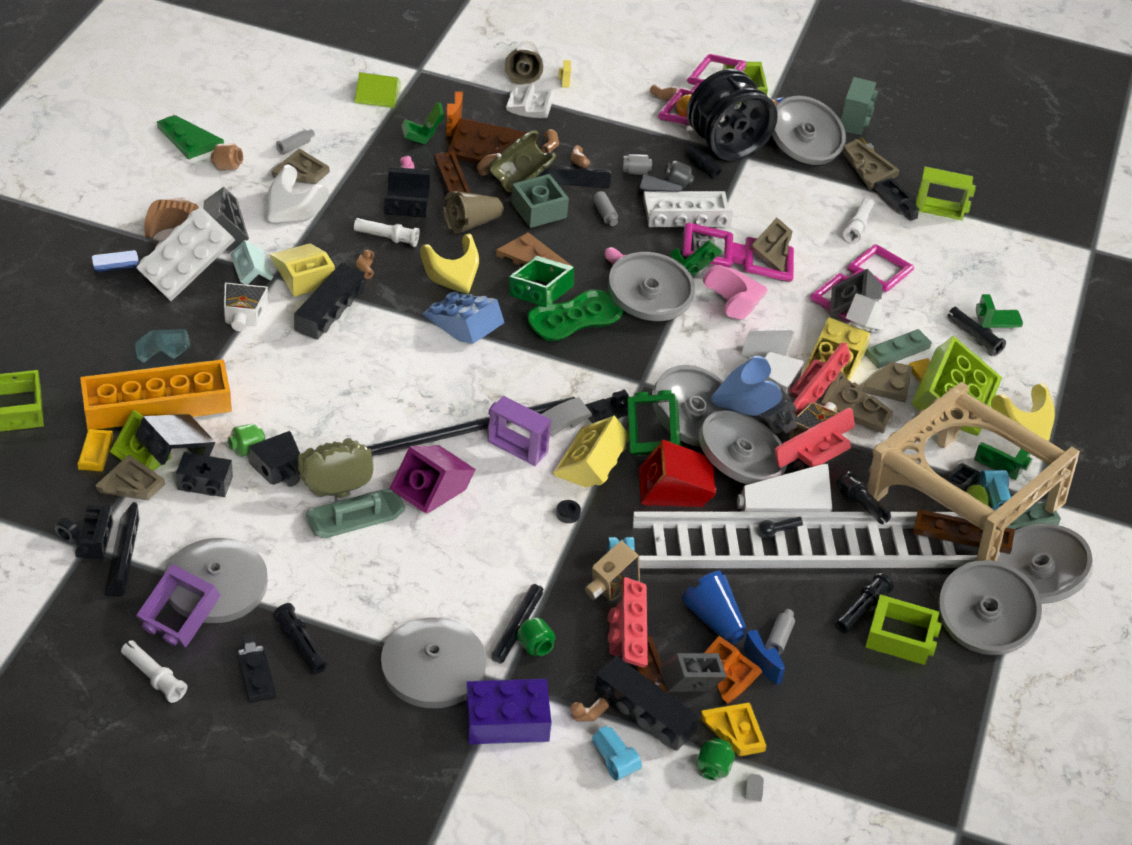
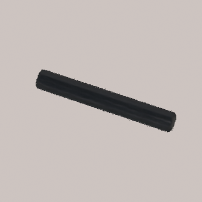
(522, 613)

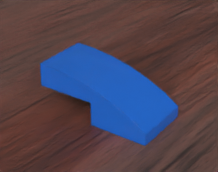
(767, 660)

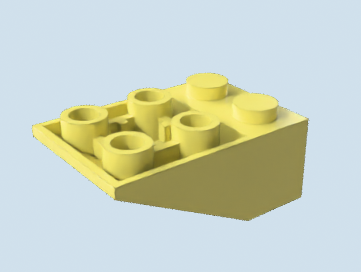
(303, 268)
(832, 336)

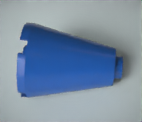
(716, 606)

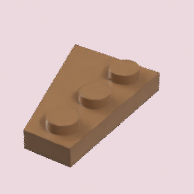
(525, 249)

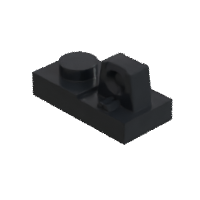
(608, 407)

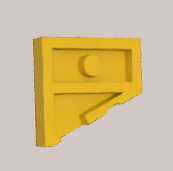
(736, 726)

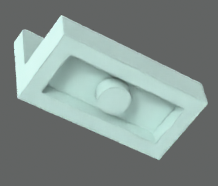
(250, 262)

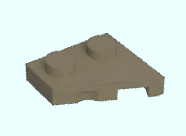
(307, 167)
(773, 244)
(890, 382)
(131, 480)

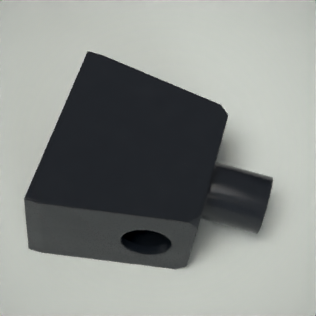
(276, 459)

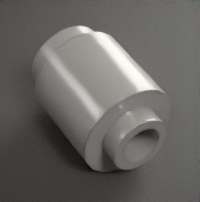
(636, 164)

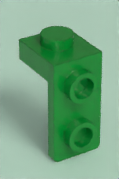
(422, 133)
(699, 258)
(993, 318)
(999, 460)

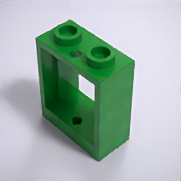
(559, 281)
(647, 448)

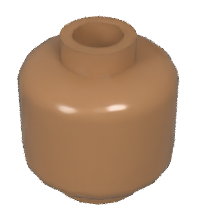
(227, 156)

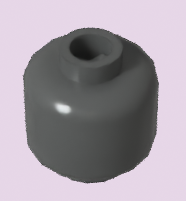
(679, 174)

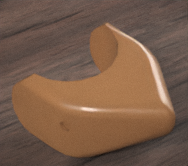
(167, 214)

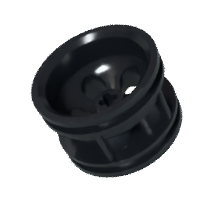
(743, 128)

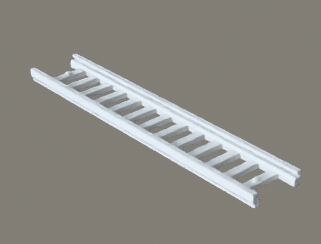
(821, 520)

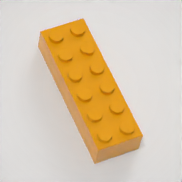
(167, 390)

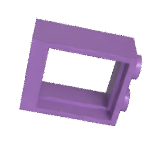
(527, 449)
(172, 578)

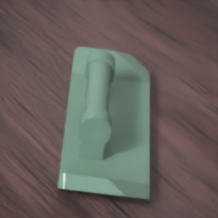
(355, 513)

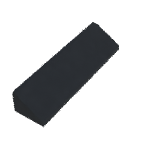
(579, 176)
(123, 552)

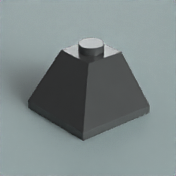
(844, 292)

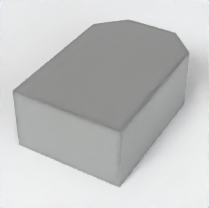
(754, 787)

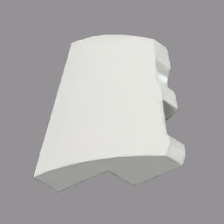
(761, 342)

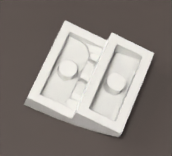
(530, 102)

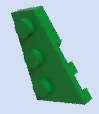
(188, 137)

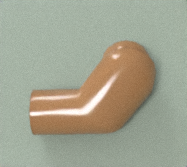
(664, 94)
(552, 141)
(578, 158)
(483, 165)
(363, 263)
(588, 714)

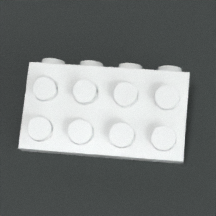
(684, 207)
(185, 253)

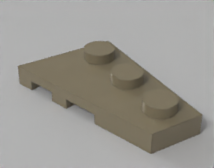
(868, 163)
(866, 409)

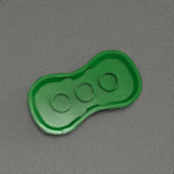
(586, 310)

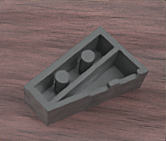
(226, 211)

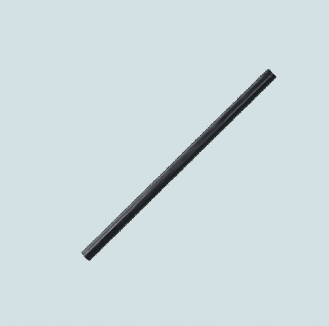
(447, 432)

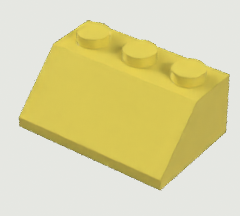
(593, 453)

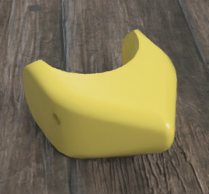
(456, 273)
(1040, 418)

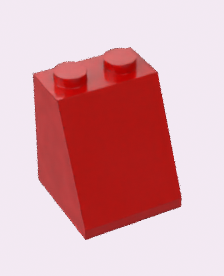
(676, 477)

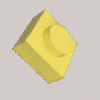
(565, 73)

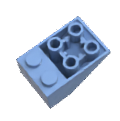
(466, 316)

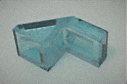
(170, 342)

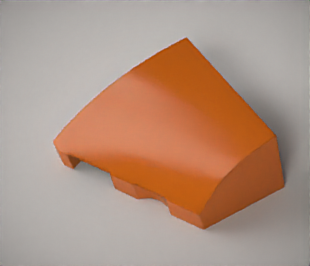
(453, 114)
(738, 669)

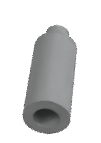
(294, 140)
(605, 208)
(781, 631)

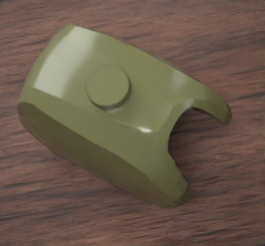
(521, 161)
(336, 468)

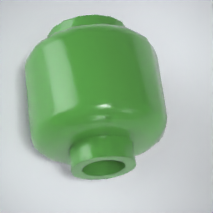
(244, 436)

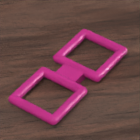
(694, 80)
(737, 252)
(854, 267)

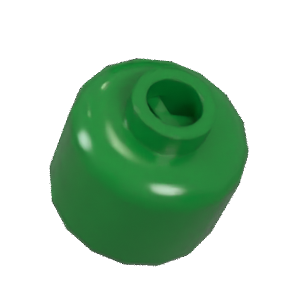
(536, 637)
(715, 759)

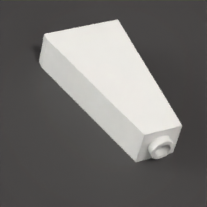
(793, 492)

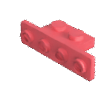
(818, 377)
(819, 442)
(629, 624)

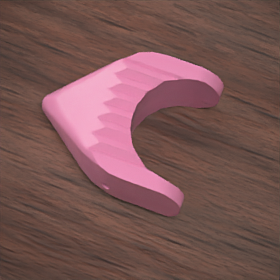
(738, 289)

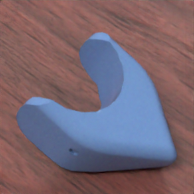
(747, 390)

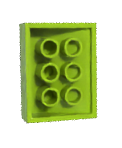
(950, 366)

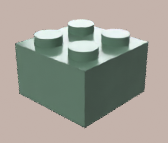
(859, 106)
(539, 200)

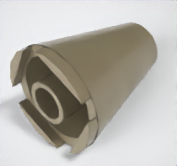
(524, 64)
(470, 210)

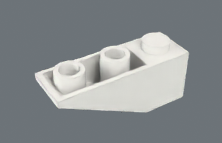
(866, 313)

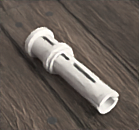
(857, 224)
(396, 233)
(161, 677)

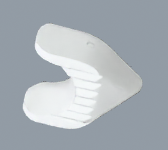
(287, 207)

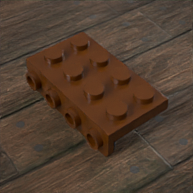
(477, 139)

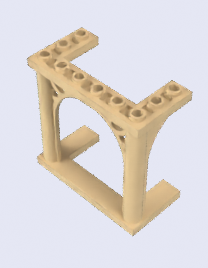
(946, 418)

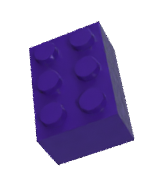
(508, 711)

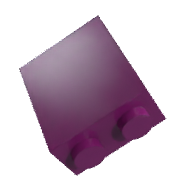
(431, 477)

